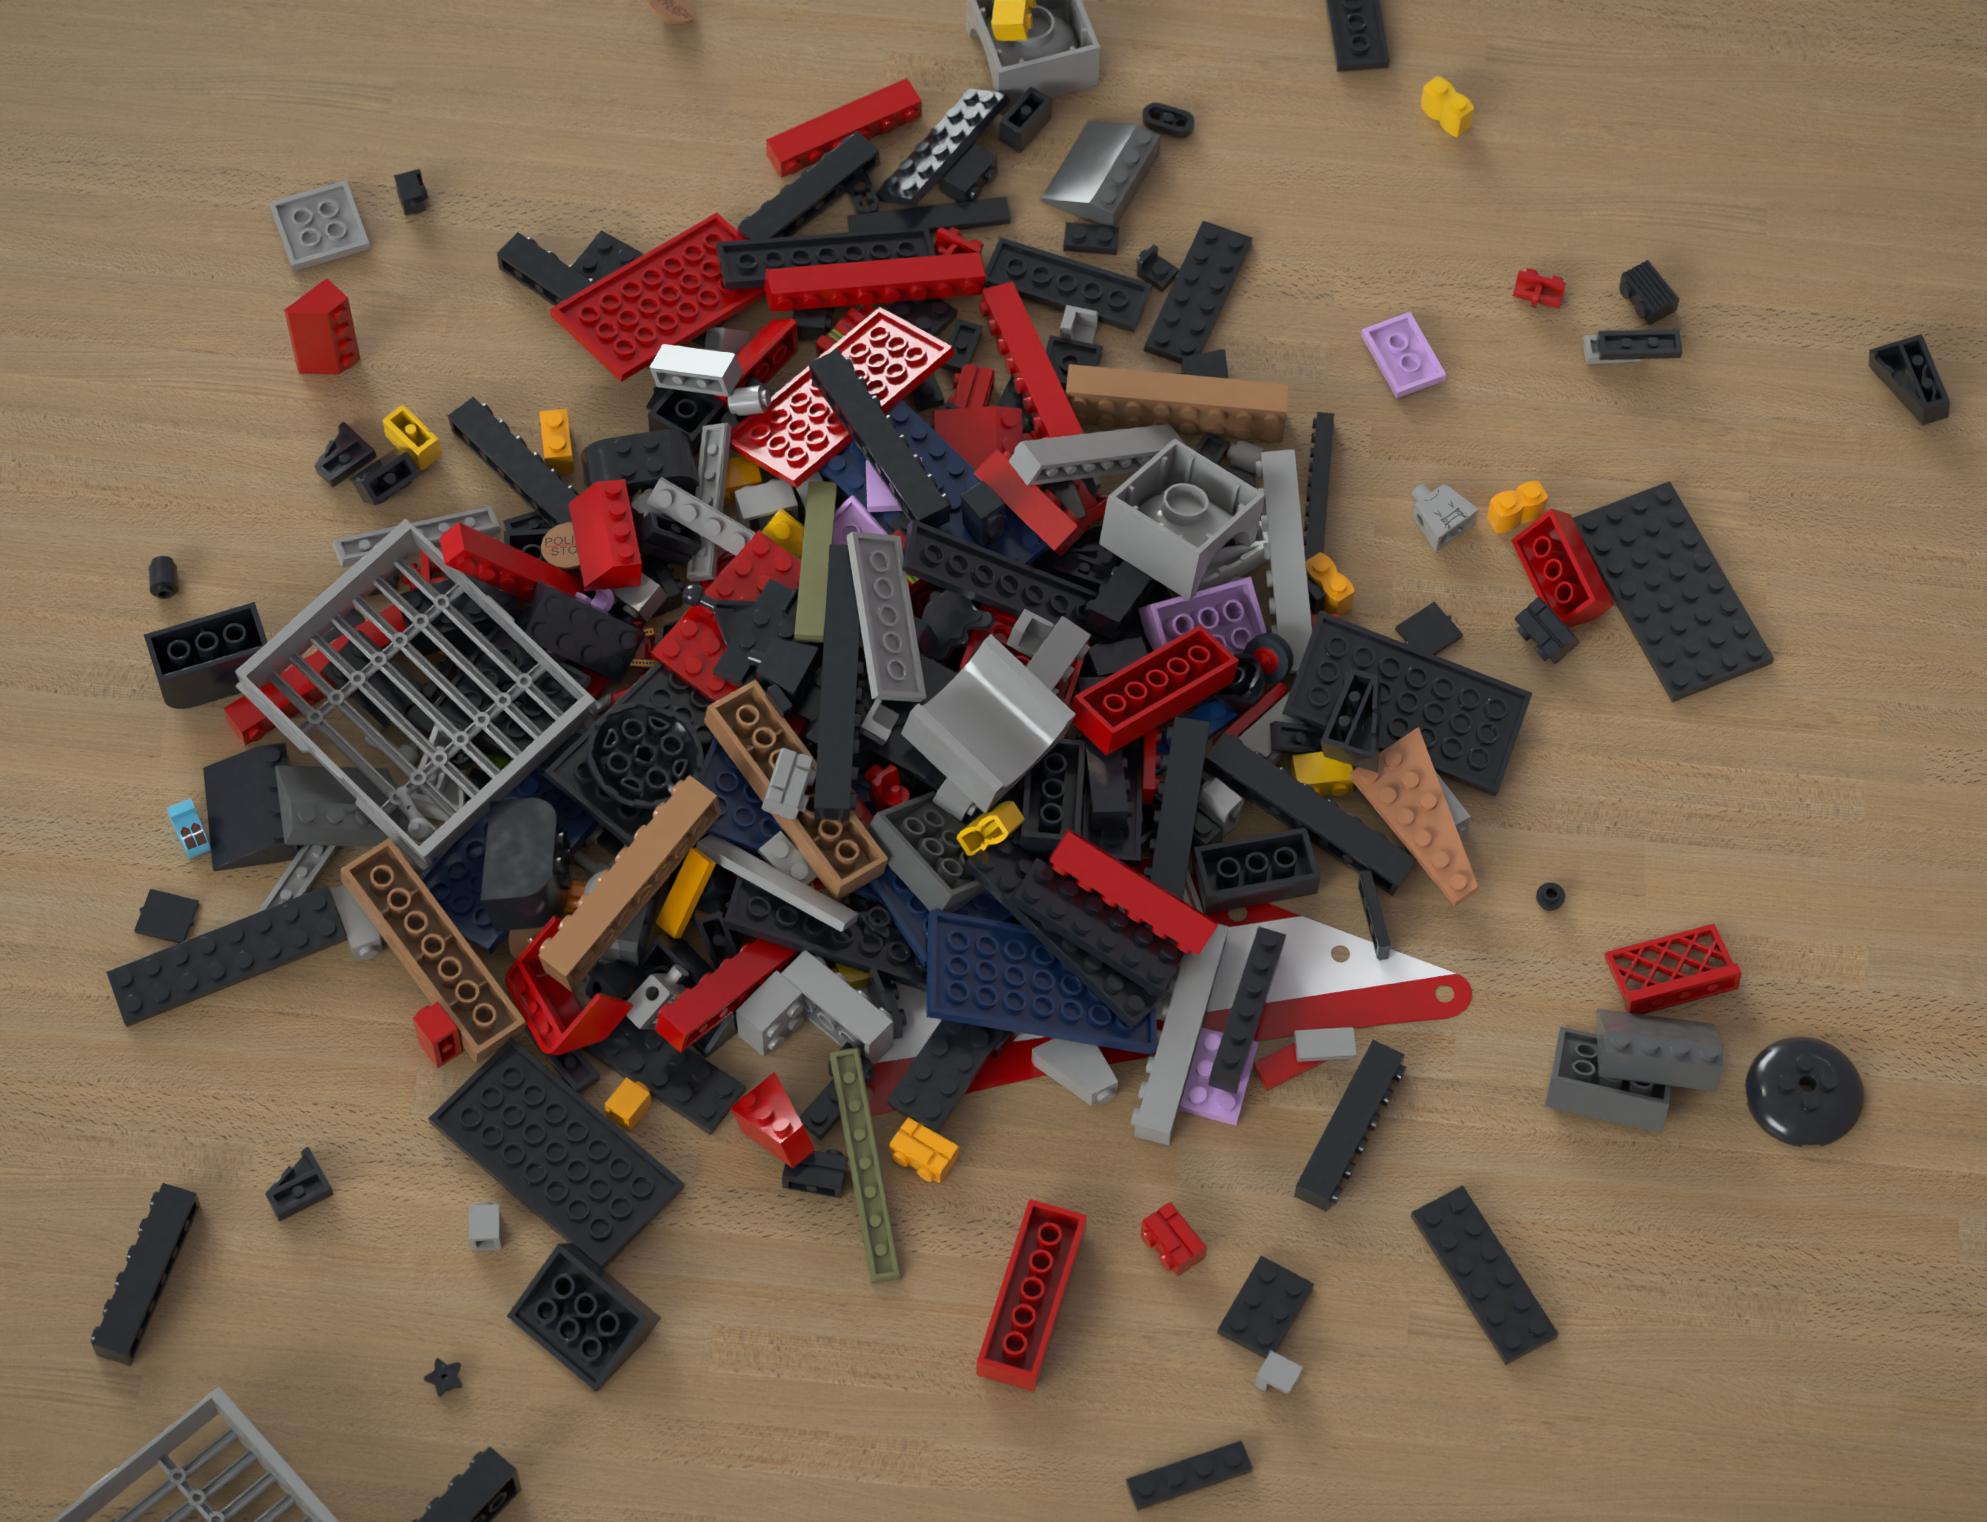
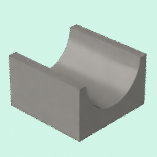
(989, 724)

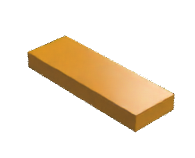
(685, 893)

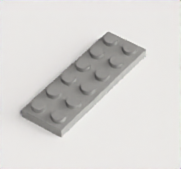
(886, 617)

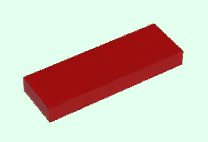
(1283, 1066)

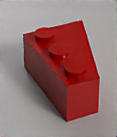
(772, 1121)

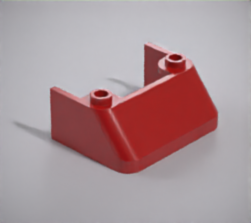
(553, 1009)

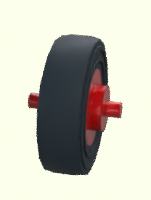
(1273, 655)

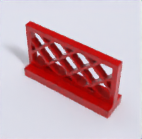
(1680, 987)

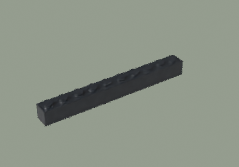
(1319, 484)

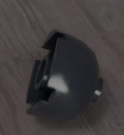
(1247, 686)

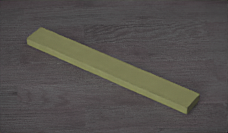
(814, 562)
(865, 1165)

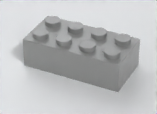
(839, 1008)

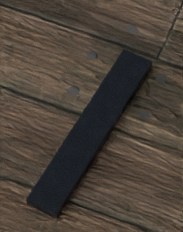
(957, 215)

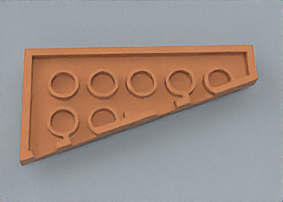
(1416, 810)

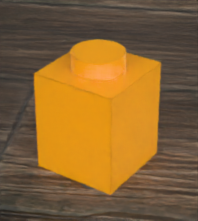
(628, 1103)

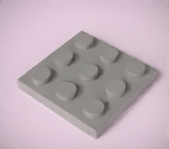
(319, 225)

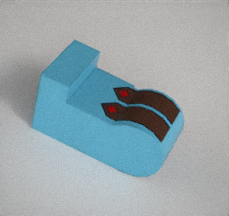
(188, 828)

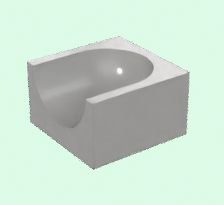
(1054, 59)
(1179, 516)

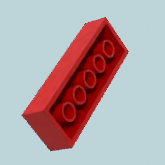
(1153, 689)
(1031, 1295)

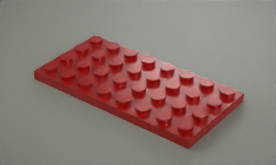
(656, 300)
(800, 427)

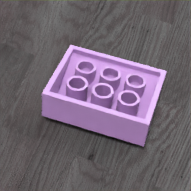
(1224, 610)

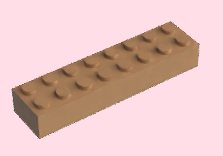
(1184, 401)
(752, 736)
(629, 883)
(432, 949)

